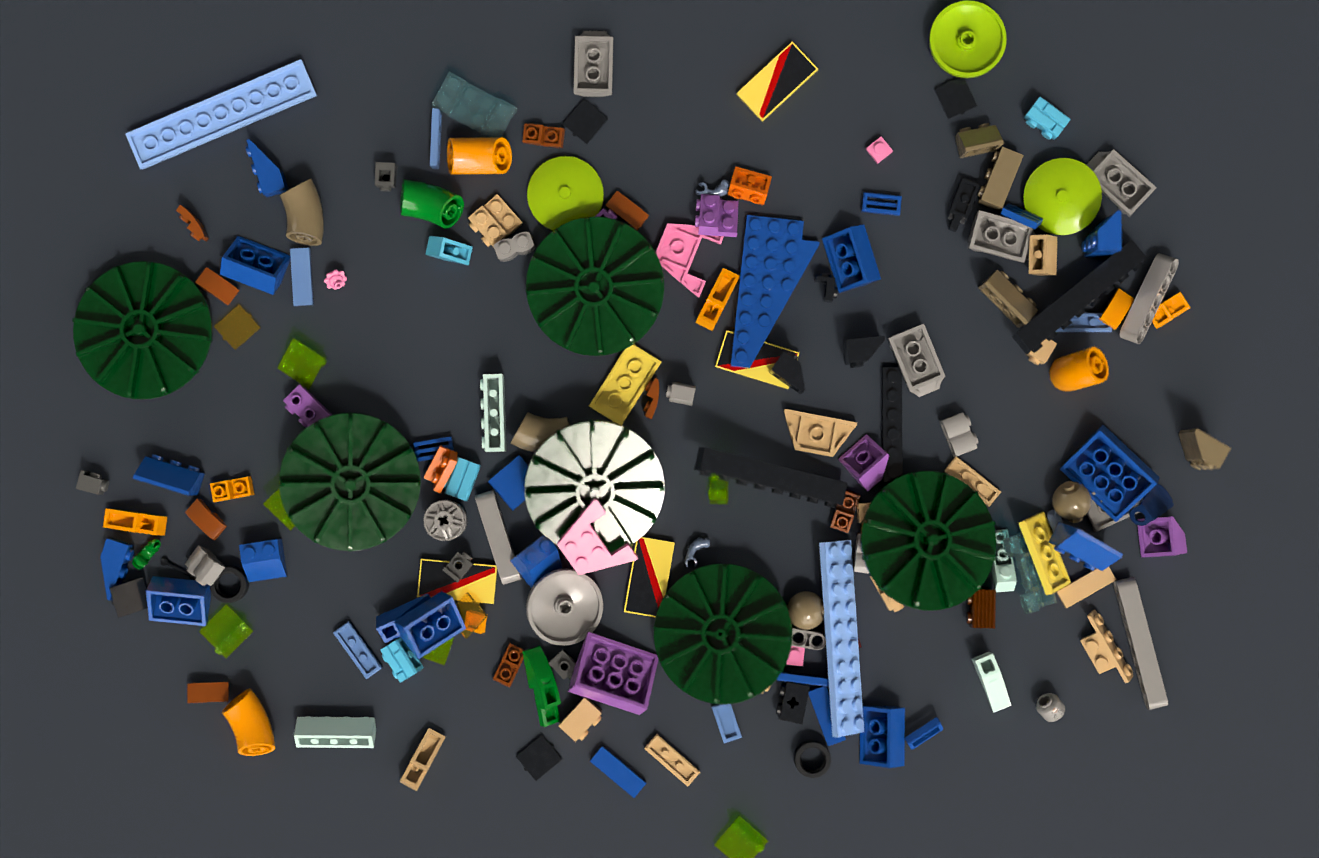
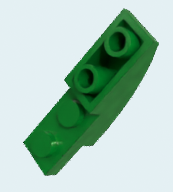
(544, 685)

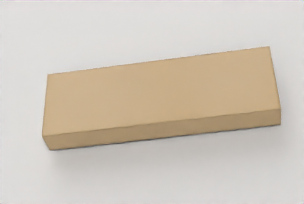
(966, 474)
(1085, 586)
(672, 760)

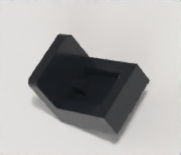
(830, 289)

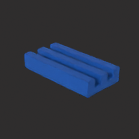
(881, 211)
(1021, 216)
(417, 444)
(924, 733)

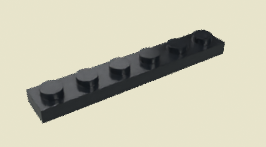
(892, 422)

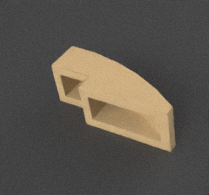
(422, 759)

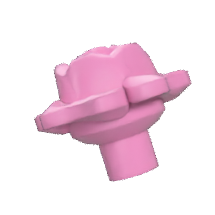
(335, 279)

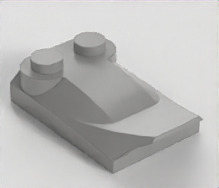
(593, 64)
(1120, 181)
(1000, 237)
(917, 360)

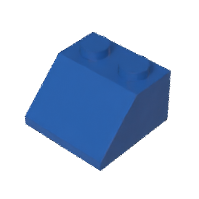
(263, 560)
(537, 560)

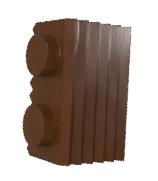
(982, 609)

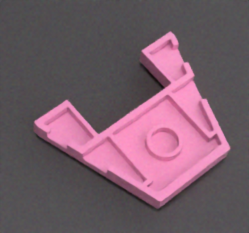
(678, 251)
(586, 549)

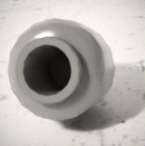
(1050, 707)

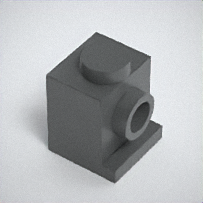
(383, 169)
(92, 483)
(458, 574)
(563, 657)

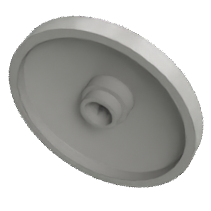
(564, 607)

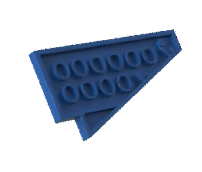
(770, 270)

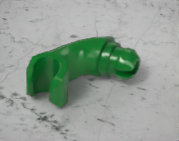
(146, 554)

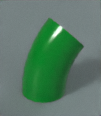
(430, 203)

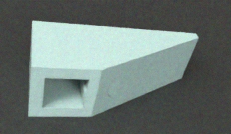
(1003, 567)
(992, 681)

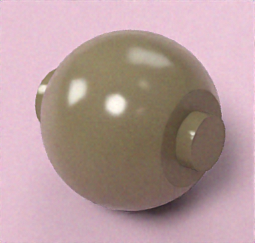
(1072, 501)
(806, 610)

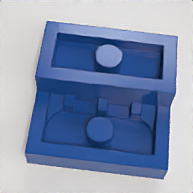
(511, 482)

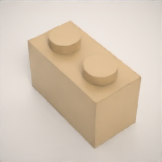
(1042, 255)
(580, 719)

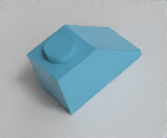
(448, 250)

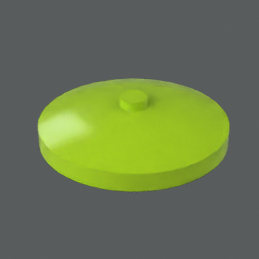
(967, 39)
(564, 191)
(1064, 195)

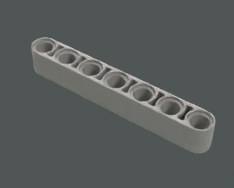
(1140, 643)

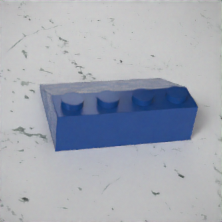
(1111, 472)

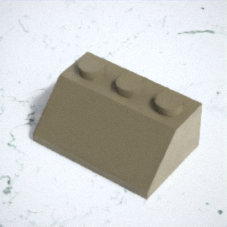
(1009, 298)
(1202, 449)

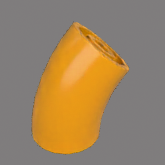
(478, 155)
(1079, 370)
(250, 724)

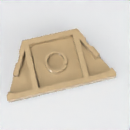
(817, 433)

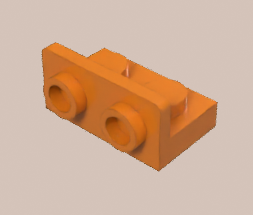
(749, 185)
(441, 468)

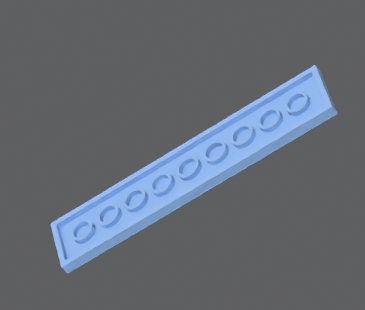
(221, 114)
(841, 638)

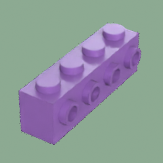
(305, 406)

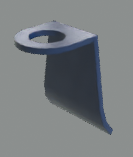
(1153, 505)

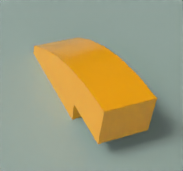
(717, 299)
(135, 522)

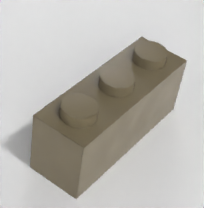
(999, 178)

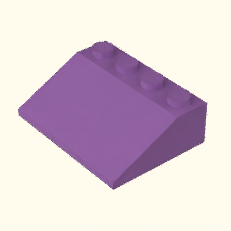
(614, 674)

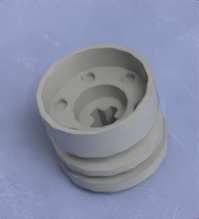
(456, 516)

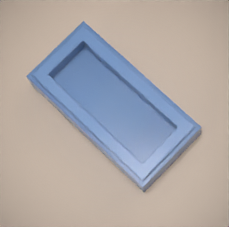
(726, 722)

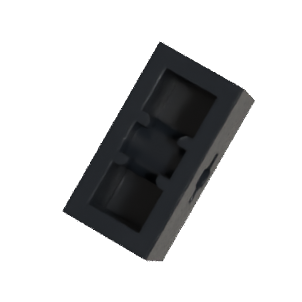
(796, 712)

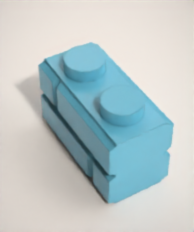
(1046, 118)
(462, 479)
(401, 660)

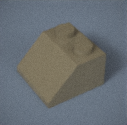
(978, 141)

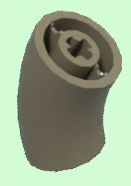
(304, 214)
(536, 430)

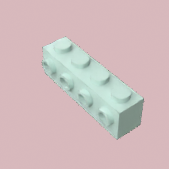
(494, 412)
(335, 732)

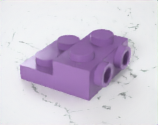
(716, 216)

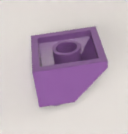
(865, 462)
(1161, 538)

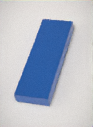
(804, 678)
(821, 703)
(618, 771)

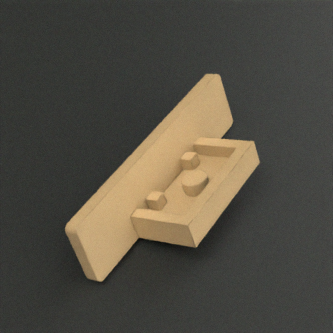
(1103, 650)

